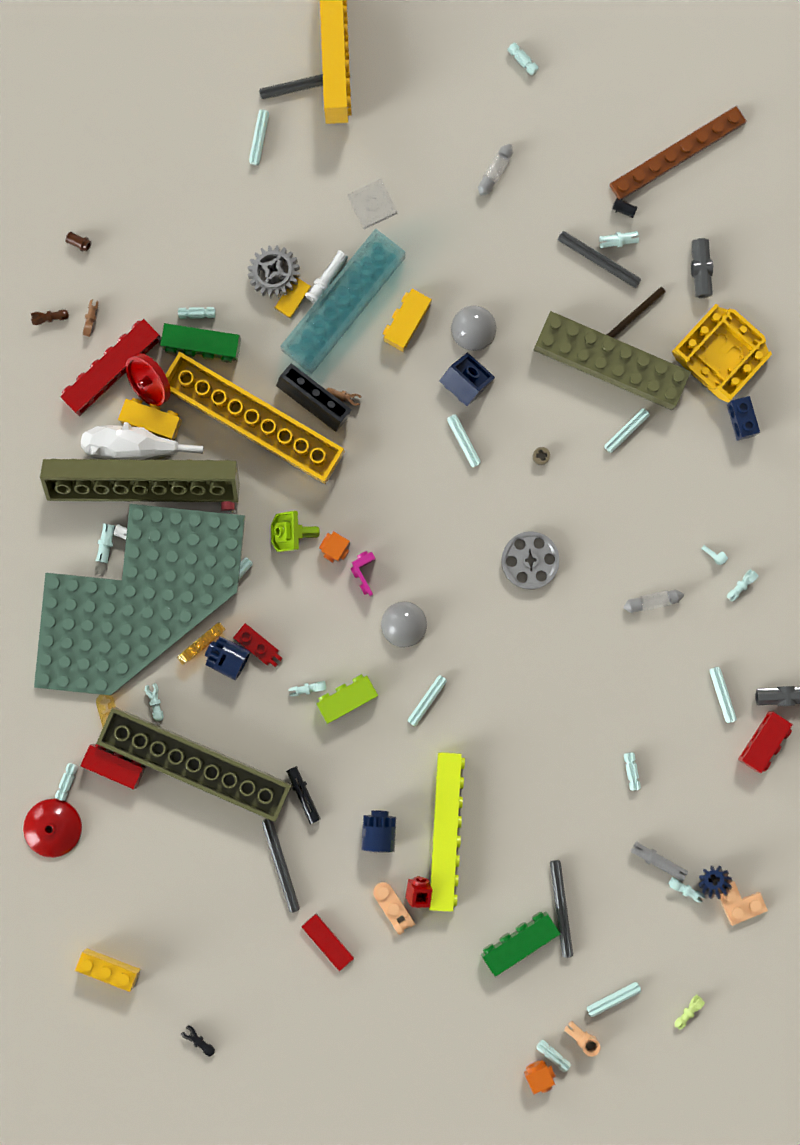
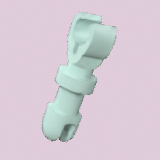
(742, 585)
(315, 687)
(157, 713)
(686, 890)

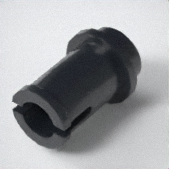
(624, 208)

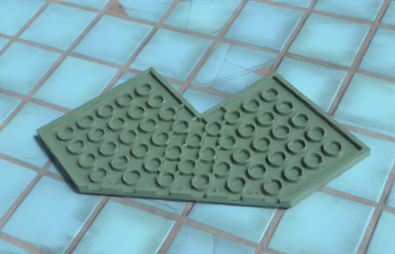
(173, 577)

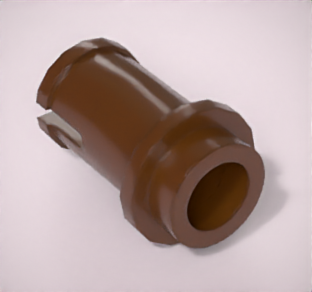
(78, 241)

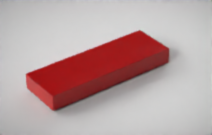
(327, 942)

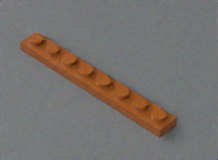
(678, 153)

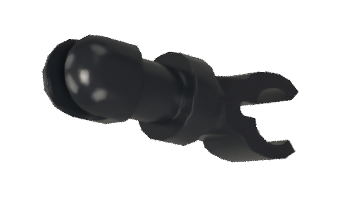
(198, 1041)

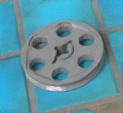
(537, 554)

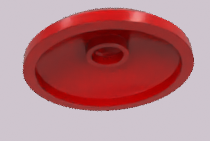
(65, 825)

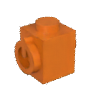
(334, 547)
(539, 1077)

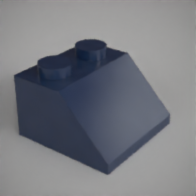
(466, 379)

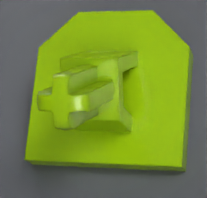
(287, 532)

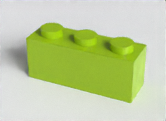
(346, 698)

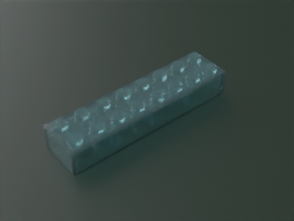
(343, 301)

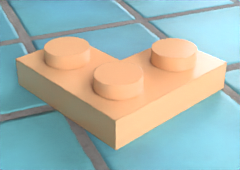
(739, 908)

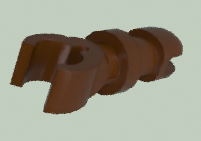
(39, 317)

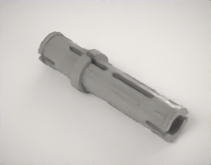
(652, 857)

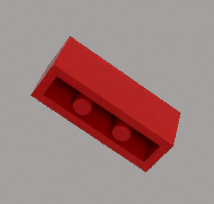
(765, 742)
(113, 766)

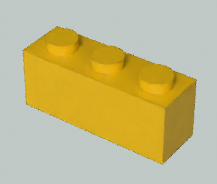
(406, 319)
(151, 418)
(107, 969)

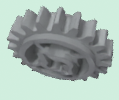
(277, 258)

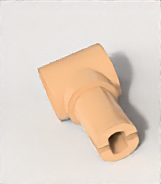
(583, 1038)

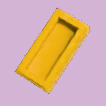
(289, 303)

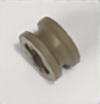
(545, 451)

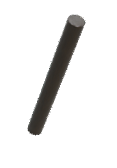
(638, 311)

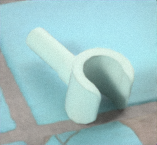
(719, 559)

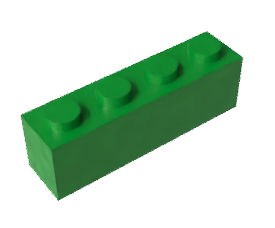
(200, 342)
(520, 943)

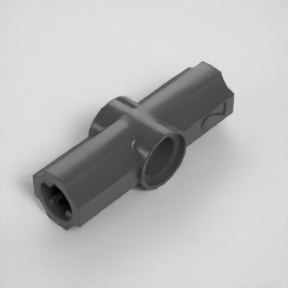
(702, 268)
(778, 696)

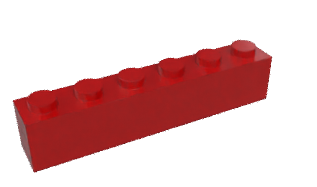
(110, 367)

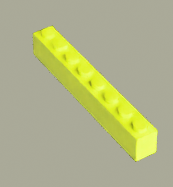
(445, 831)

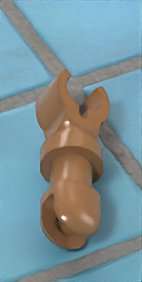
(90, 318)
(343, 396)

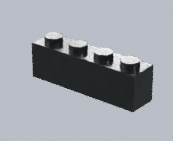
(313, 397)

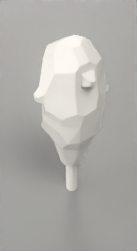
(130, 443)

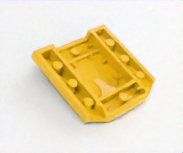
(723, 352)

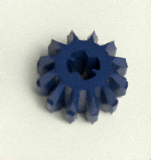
(709, 877)

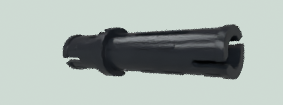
(313, 815)

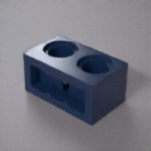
(743, 418)

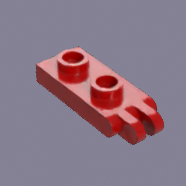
(257, 645)

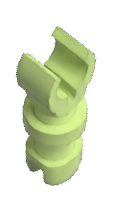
(695, 1005)

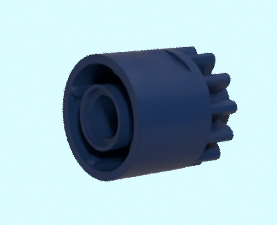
(226, 657)
(378, 832)

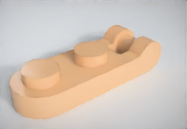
(392, 906)

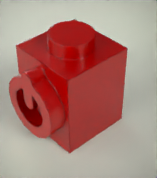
(419, 892)

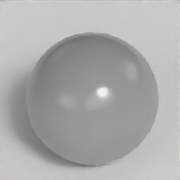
(473, 328)
(404, 624)

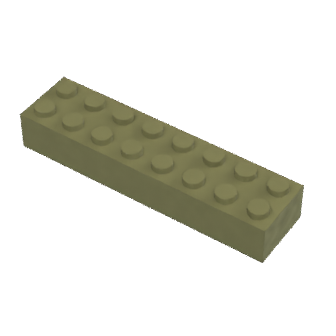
(612, 360)

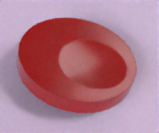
(148, 379)

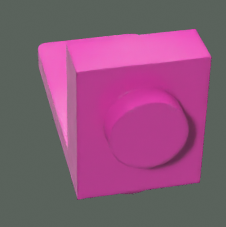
(363, 559)

